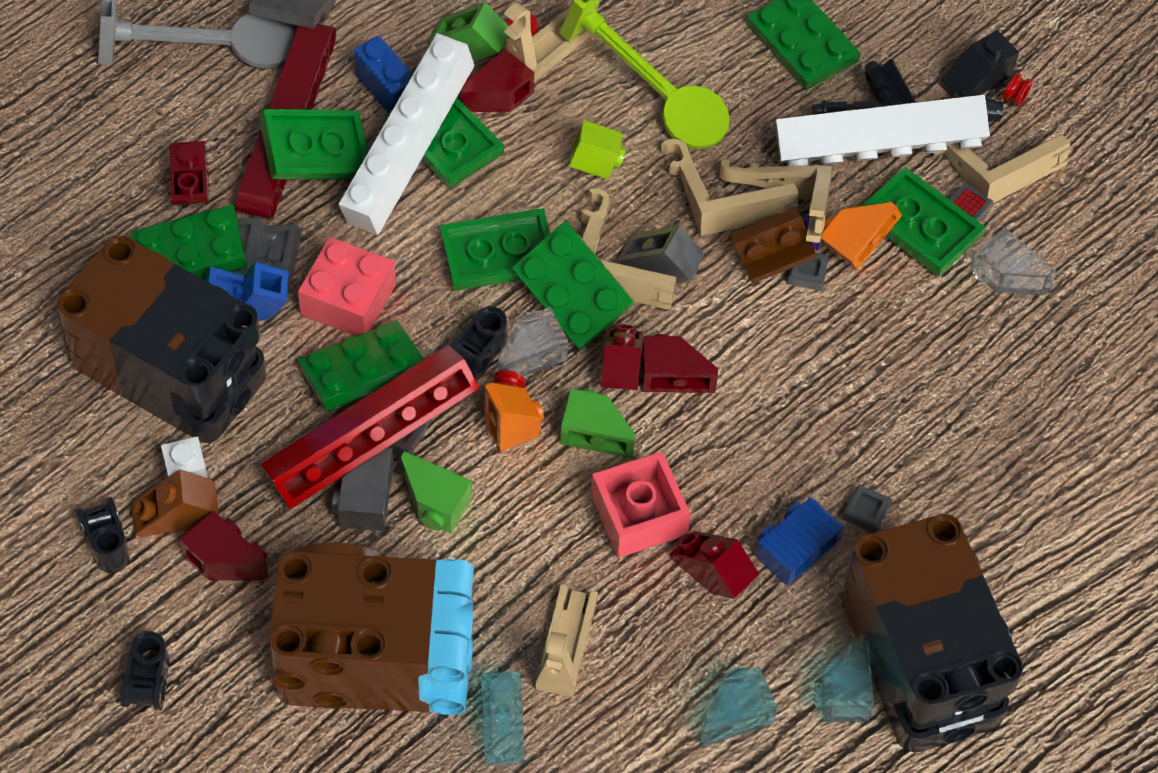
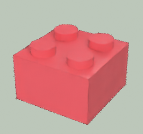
(347, 287)
(640, 504)

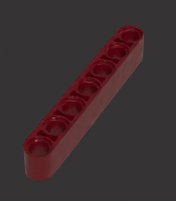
(295, 90)

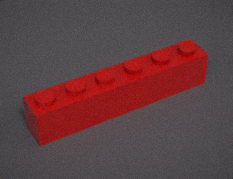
(369, 426)

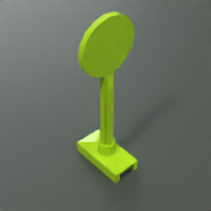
(689, 112)

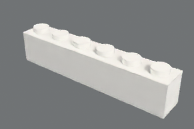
(882, 130)
(406, 134)

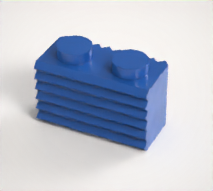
(381, 71)
(798, 540)

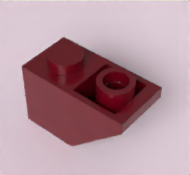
(498, 85)
(189, 173)
(622, 357)
(221, 551)
(715, 563)

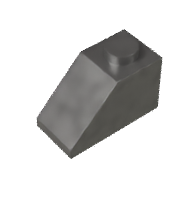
(664, 252)
(365, 494)

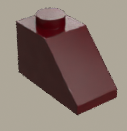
(676, 366)

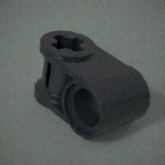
(478, 345)
(104, 530)
(146, 679)

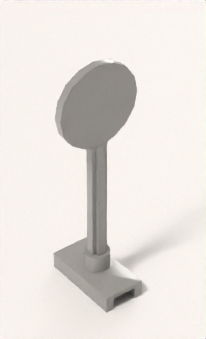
(253, 38)

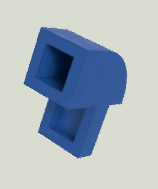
(260, 287)

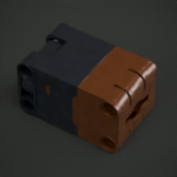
(163, 338)
(931, 632)

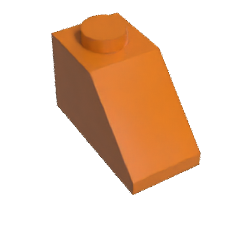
(859, 231)
(511, 415)

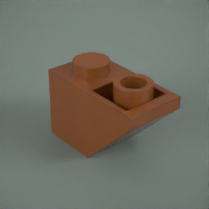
(174, 504)

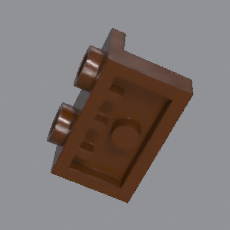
(774, 245)

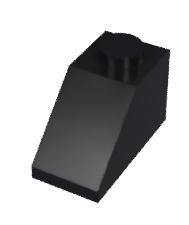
(982, 66)

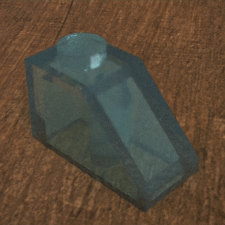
(847, 686)
(738, 707)
(502, 718)

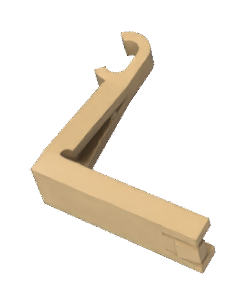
(545, 47)
(1012, 174)
(811, 182)
(730, 211)
(642, 285)
(566, 643)

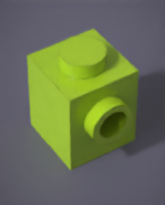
(597, 150)

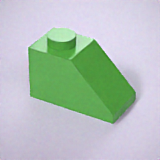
(478, 28)
(596, 425)
(435, 492)

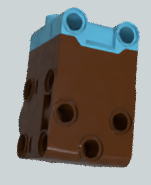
(371, 630)

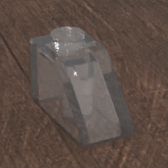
(1011, 266)
(534, 344)

